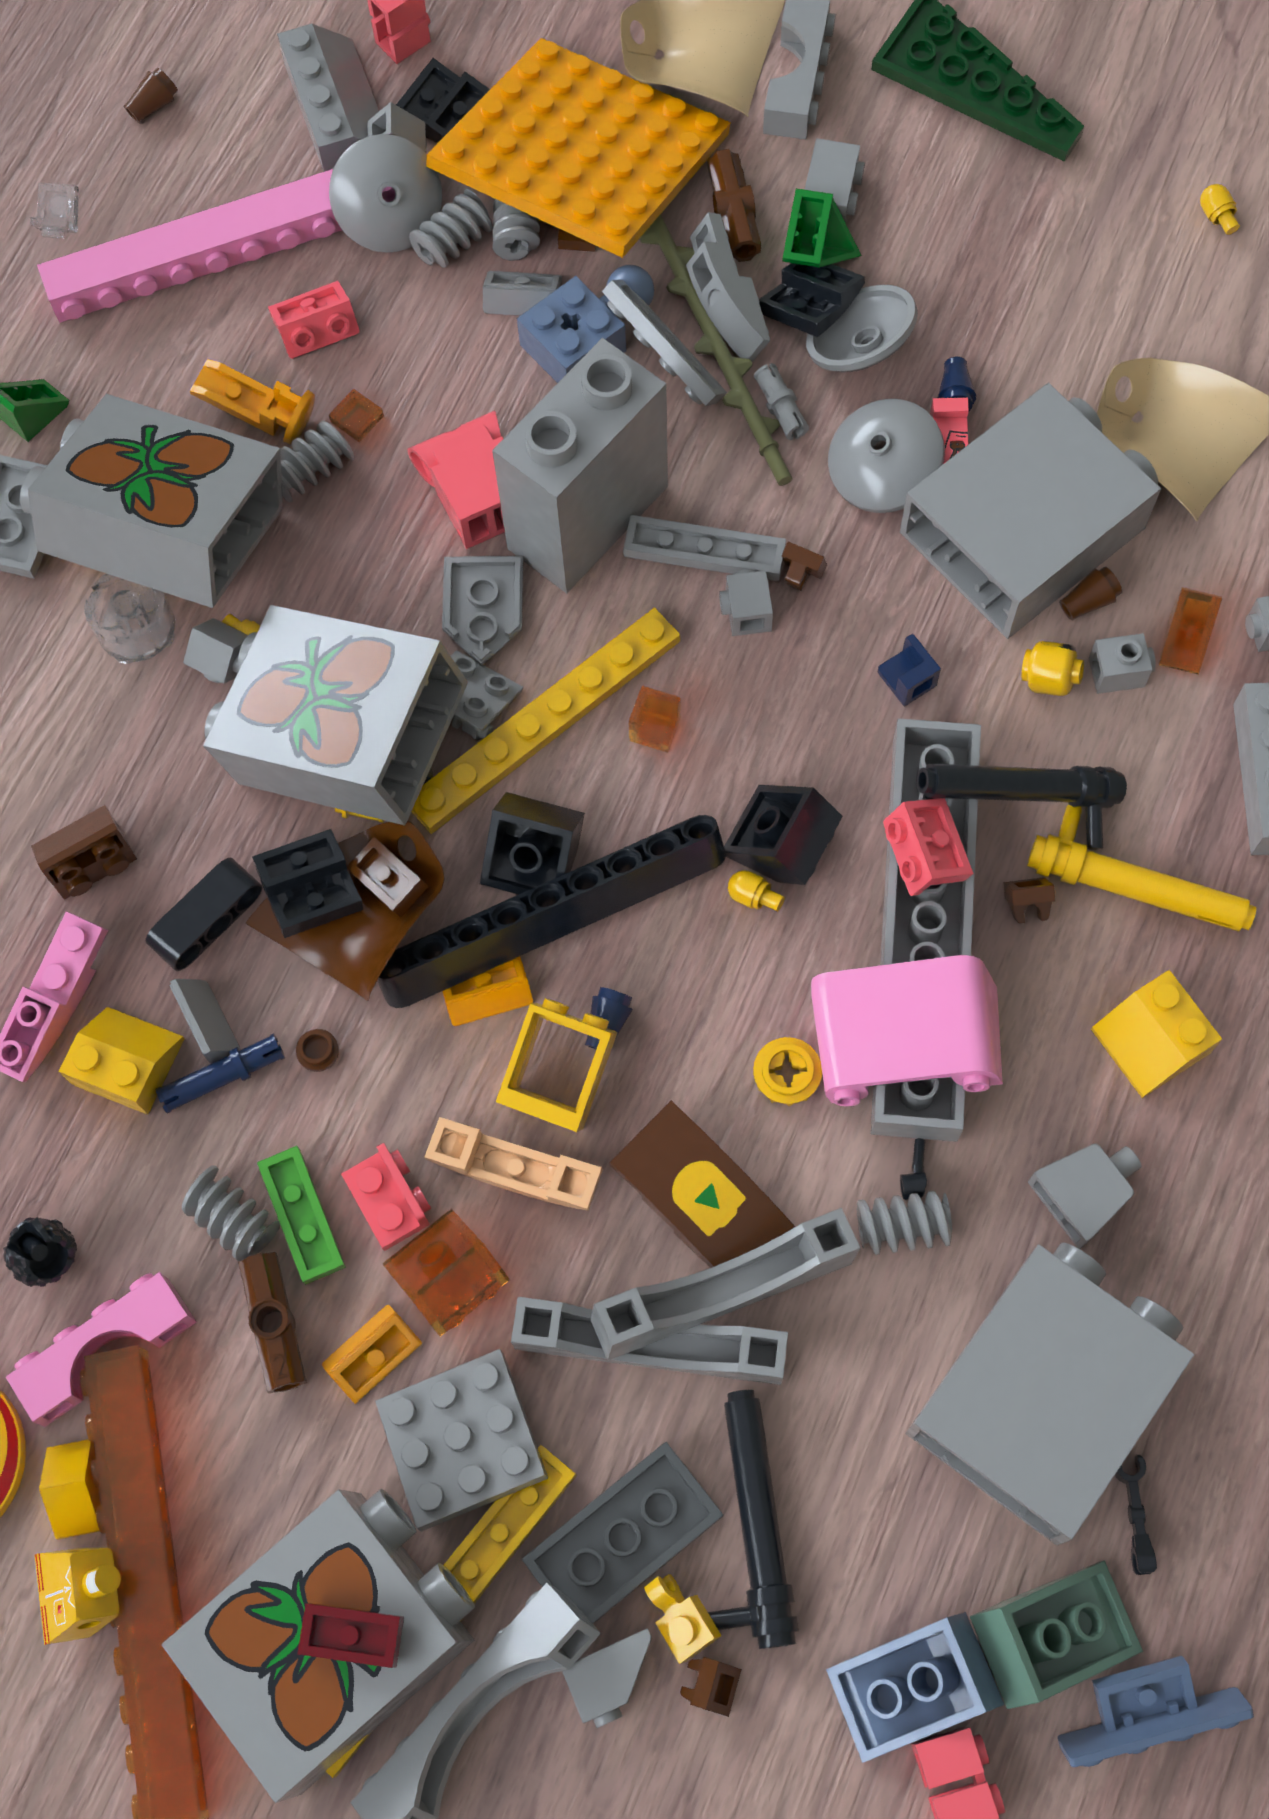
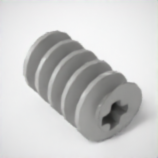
(450, 229)
(513, 232)
(312, 456)
(226, 1217)
(904, 1222)

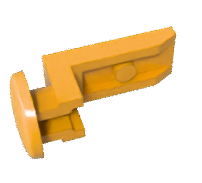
(253, 401)

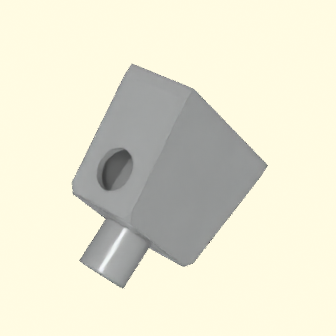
(1086, 1189)

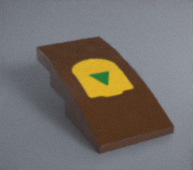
(698, 1189)

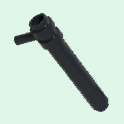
(1077, 786)
(769, 1592)

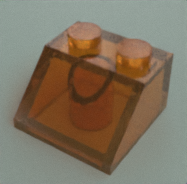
(446, 1272)

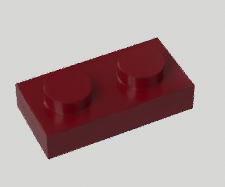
(351, 1635)

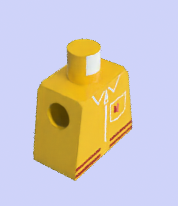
(76, 1592)

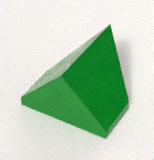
(817, 231)
(30, 406)

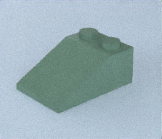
(1056, 1635)

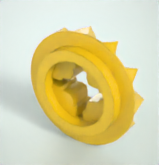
(802, 1058)

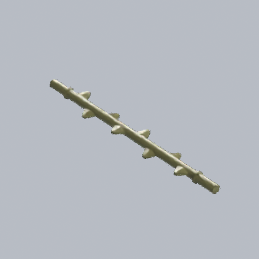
(713, 344)

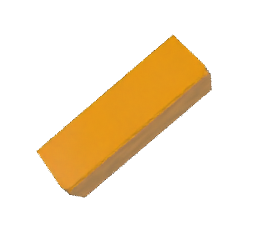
(489, 993)
(371, 1353)

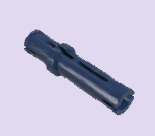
(220, 1073)

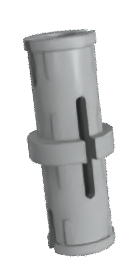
(781, 401)

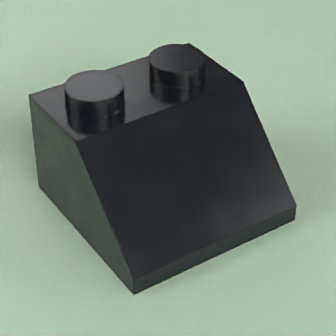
(783, 832)
(529, 843)

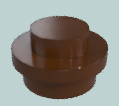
(317, 1050)

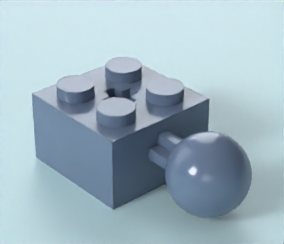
(574, 319)

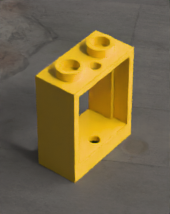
(538, 1105)

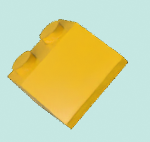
(1156, 1034)
(121, 1059)

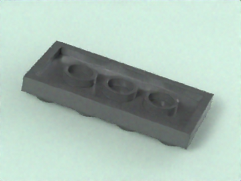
(625, 1534)

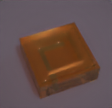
(356, 415)

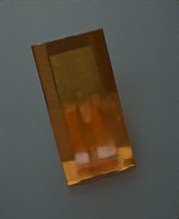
(1189, 630)

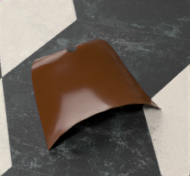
(362, 943)

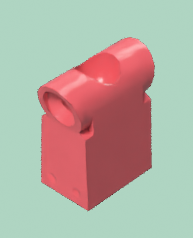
(465, 477)

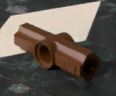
(734, 203)
(279, 1349)

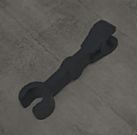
(1142, 1552)

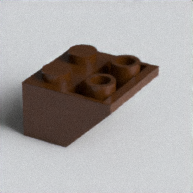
(83, 853)

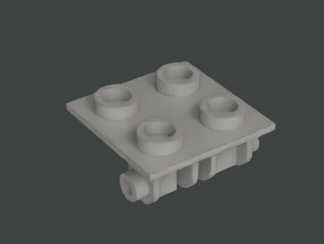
(483, 698)

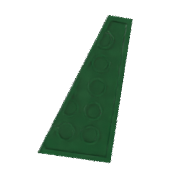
(969, 74)

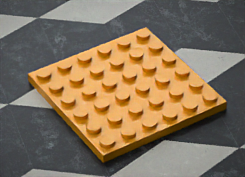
(579, 146)

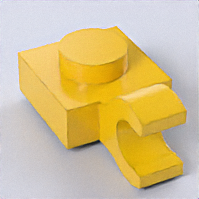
(685, 1623)

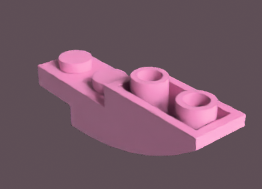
(52, 998)

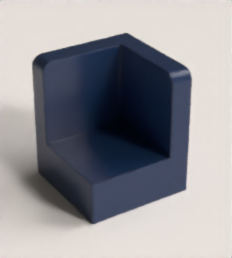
(910, 671)

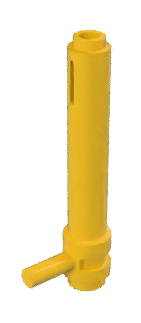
(1077, 864)

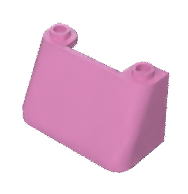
(907, 1026)

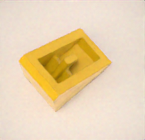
(69, 1489)

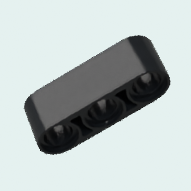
(203, 914)

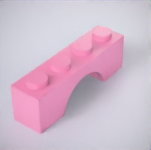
(50, 1380)

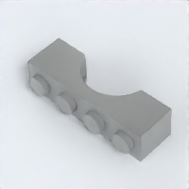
(791, 98)

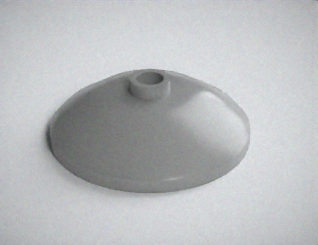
(358, 188)
(867, 331)
(882, 477)

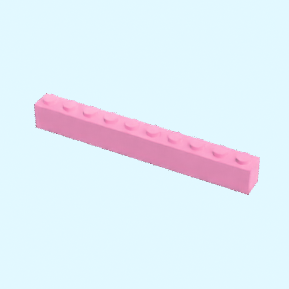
(191, 247)

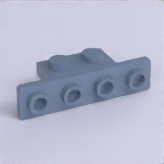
(1148, 1709)

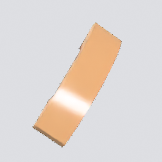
(513, 1166)

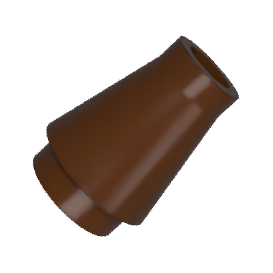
(151, 95)
(1093, 592)

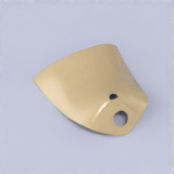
(706, 45)
(1193, 424)

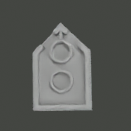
(482, 602)

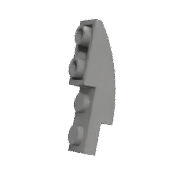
(724, 294)

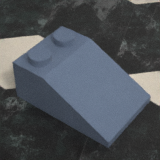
(914, 1686)

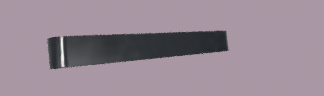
(551, 911)

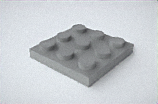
(460, 1440)

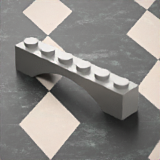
(670, 1307)
(702, 1350)
(538, 1642)

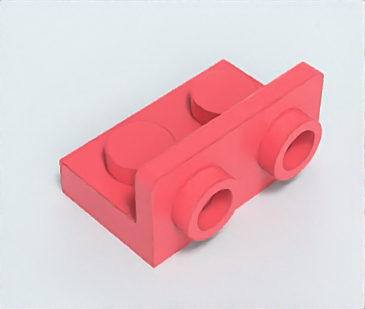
(314, 319)
(926, 844)
(386, 1198)

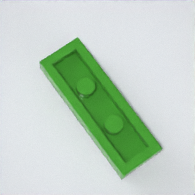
(301, 1215)

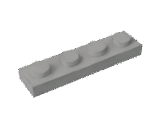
(653, 332)
(703, 547)

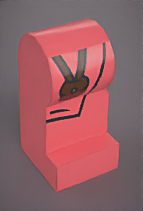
(952, 421)

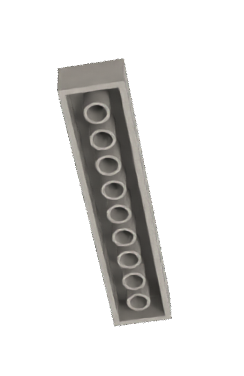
(928, 923)

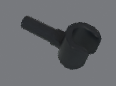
(916, 1181)

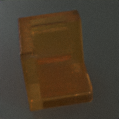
(654, 719)

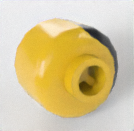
(1052, 668)

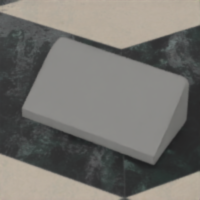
(516, 292)
(204, 1018)

